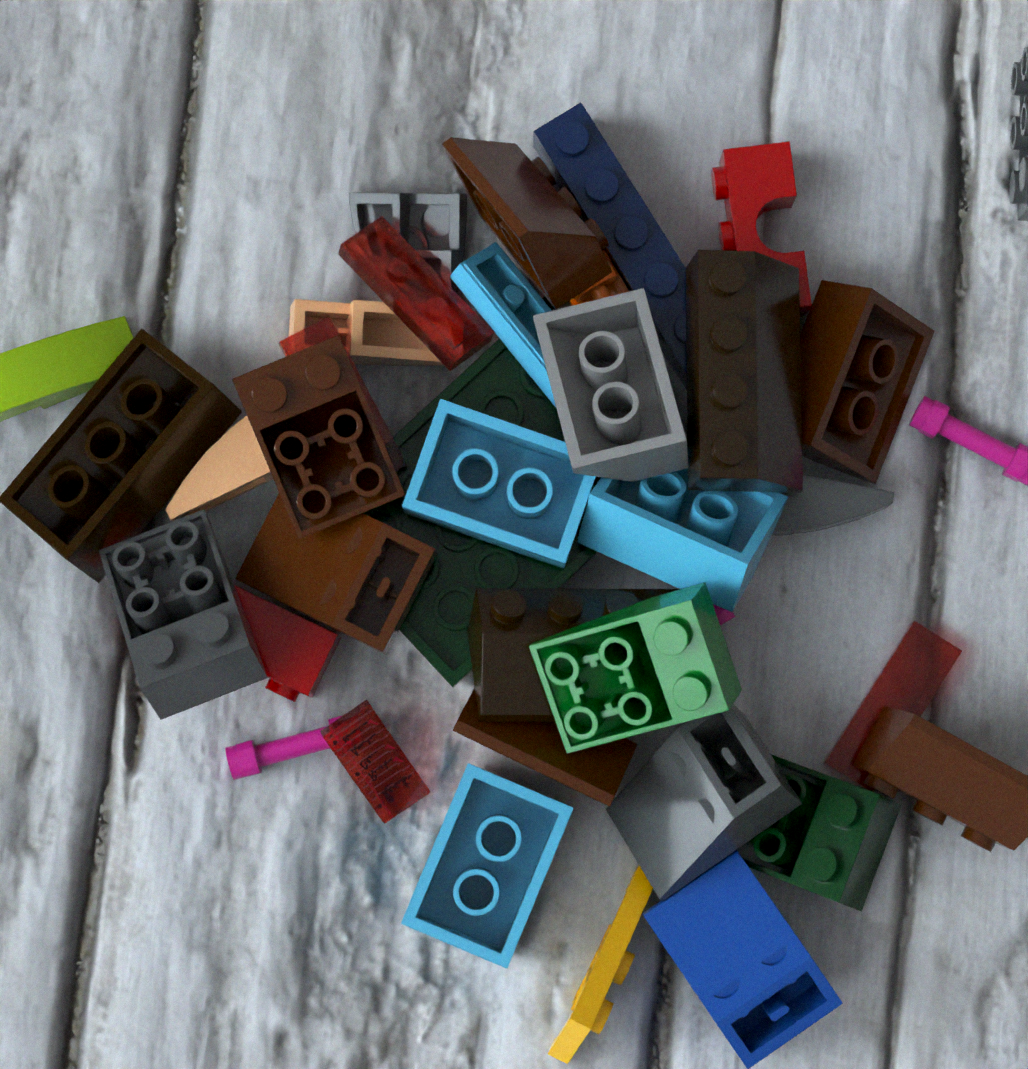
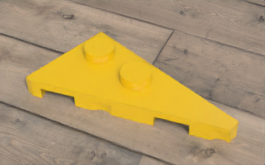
(607, 966)

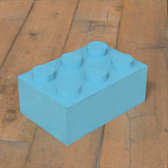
(498, 484)
(487, 865)

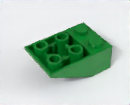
(637, 669)

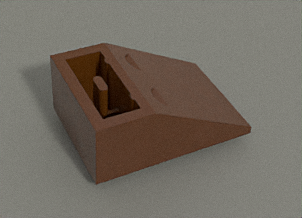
(318, 437)
(347, 576)

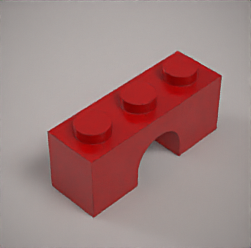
(751, 184)

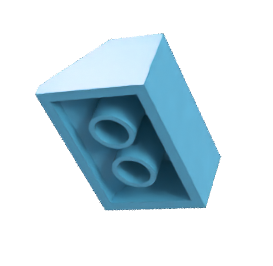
(682, 532)

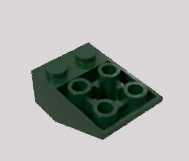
(827, 841)

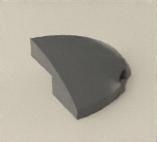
(427, 221)

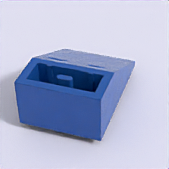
(742, 959)

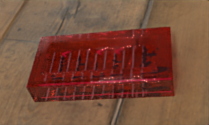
(375, 761)

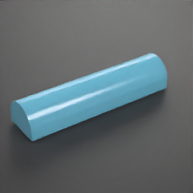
(507, 306)

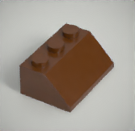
(531, 217)
(856, 376)
(539, 746)
(946, 778)

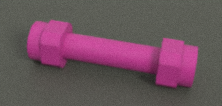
(933, 418)
(248, 758)

